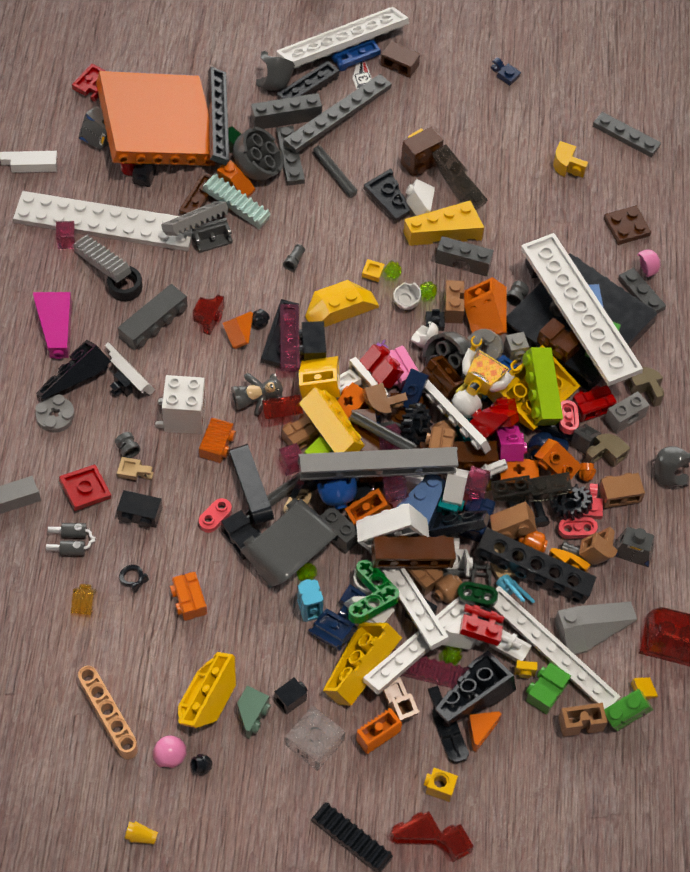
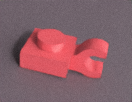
(597, 505)

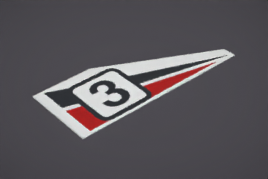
(361, 74)

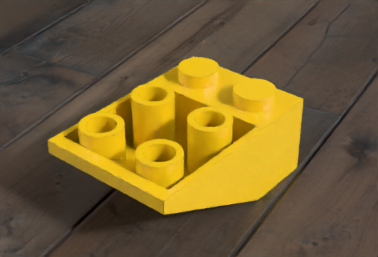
(321, 374)

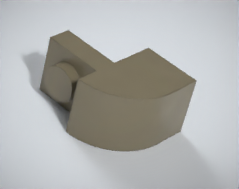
(649, 382)
(609, 447)

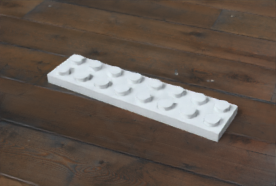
(343, 37)

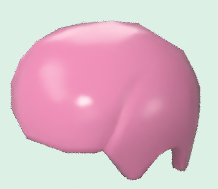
(649, 262)
(169, 752)

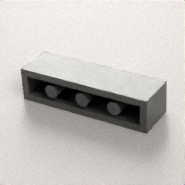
(286, 111)
(152, 317)

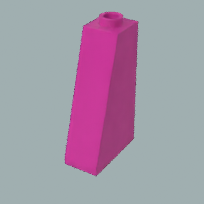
(55, 319)

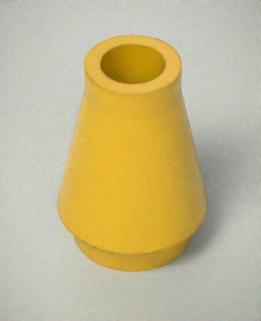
(140, 834)

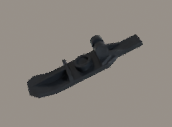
(450, 736)

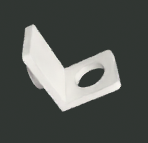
(465, 561)

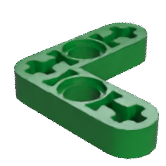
(378, 593)

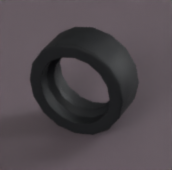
(127, 294)

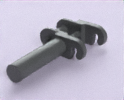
(472, 573)

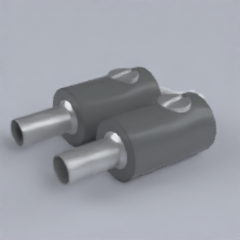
(70, 547)

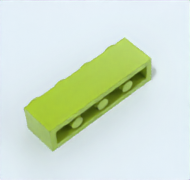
(542, 386)

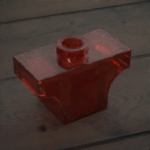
(209, 312)
(282, 407)

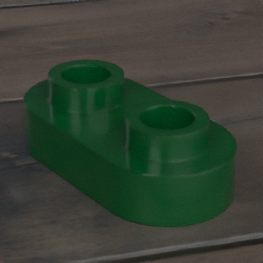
(478, 592)

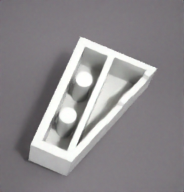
(392, 523)

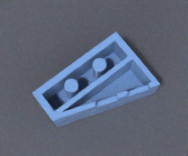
(426, 496)

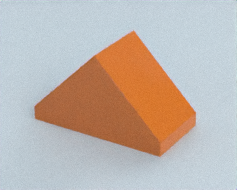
(239, 329)
(481, 726)

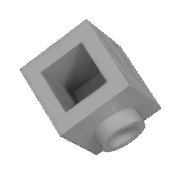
(515, 346)

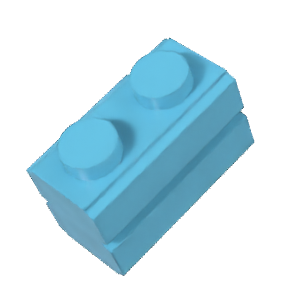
(310, 600)

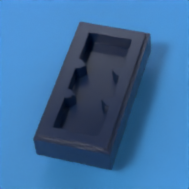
(414, 386)

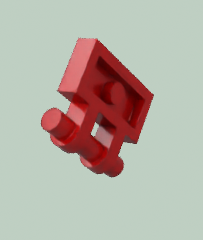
(87, 82)
(480, 629)

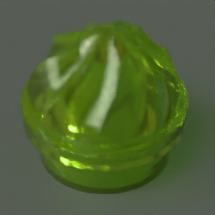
(393, 269)
(428, 290)
(307, 571)
(452, 655)

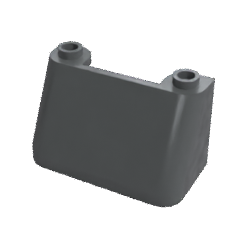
(288, 543)

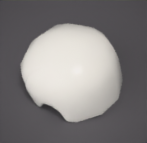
(407, 296)
(424, 333)
(466, 403)

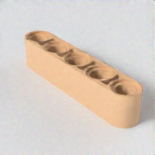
(110, 721)

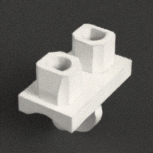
(512, 646)

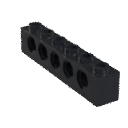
(545, 564)

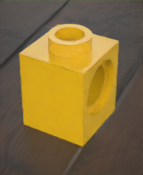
(444, 793)

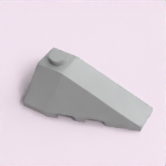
(590, 624)

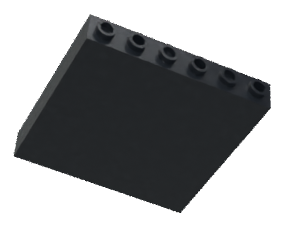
(620, 306)

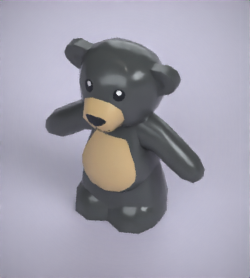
(256, 392)

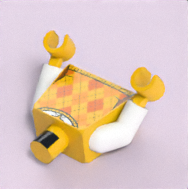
(484, 372)

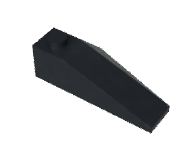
(84, 364)
(481, 686)

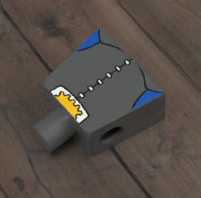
(93, 129)
(635, 546)

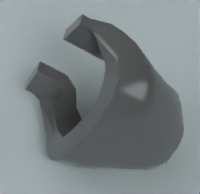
(278, 73)
(667, 462)

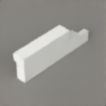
(30, 161)
(129, 371)

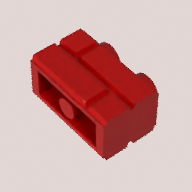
(594, 402)

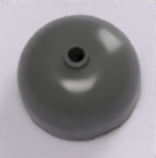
(257, 154)
(451, 346)

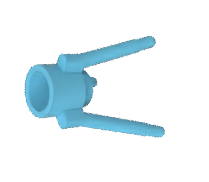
(511, 587)

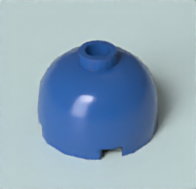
(338, 492)

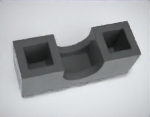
(475, 256)

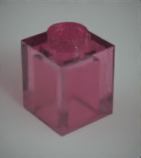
(65, 234)
(289, 458)
(477, 482)

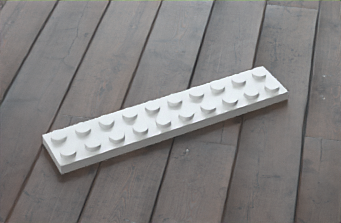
(99, 220)
(581, 309)

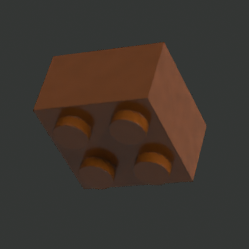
(418, 151)

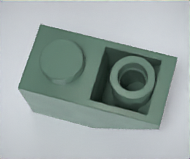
(251, 708)

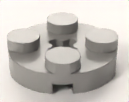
(489, 338)
(52, 404)

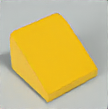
(645, 686)

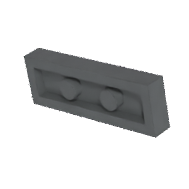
(639, 288)

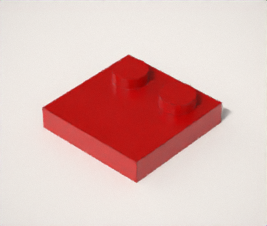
(84, 487)

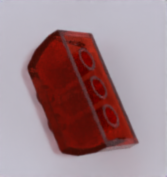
(666, 636)

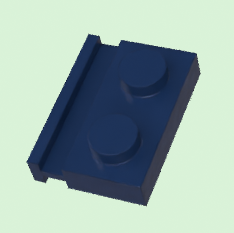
(333, 629)

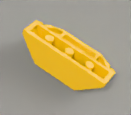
(340, 303)
(208, 691)

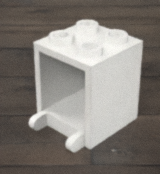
(183, 405)

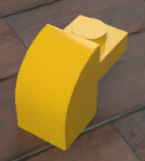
(565, 161)

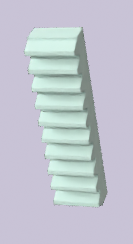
(236, 201)

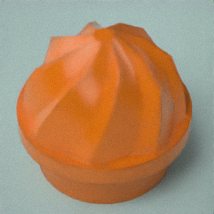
(586, 472)

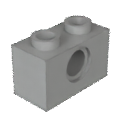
(626, 412)

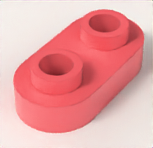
(570, 417)
(215, 514)
(577, 527)

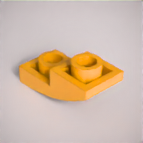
(570, 559)

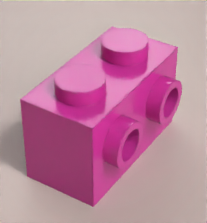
(510, 444)

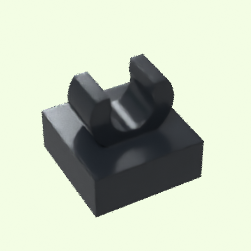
(436, 317)
(120, 385)

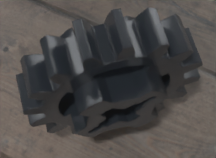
(416, 423)
(572, 503)

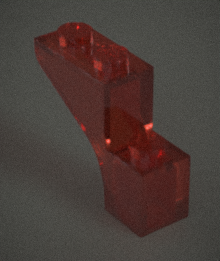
(424, 831)

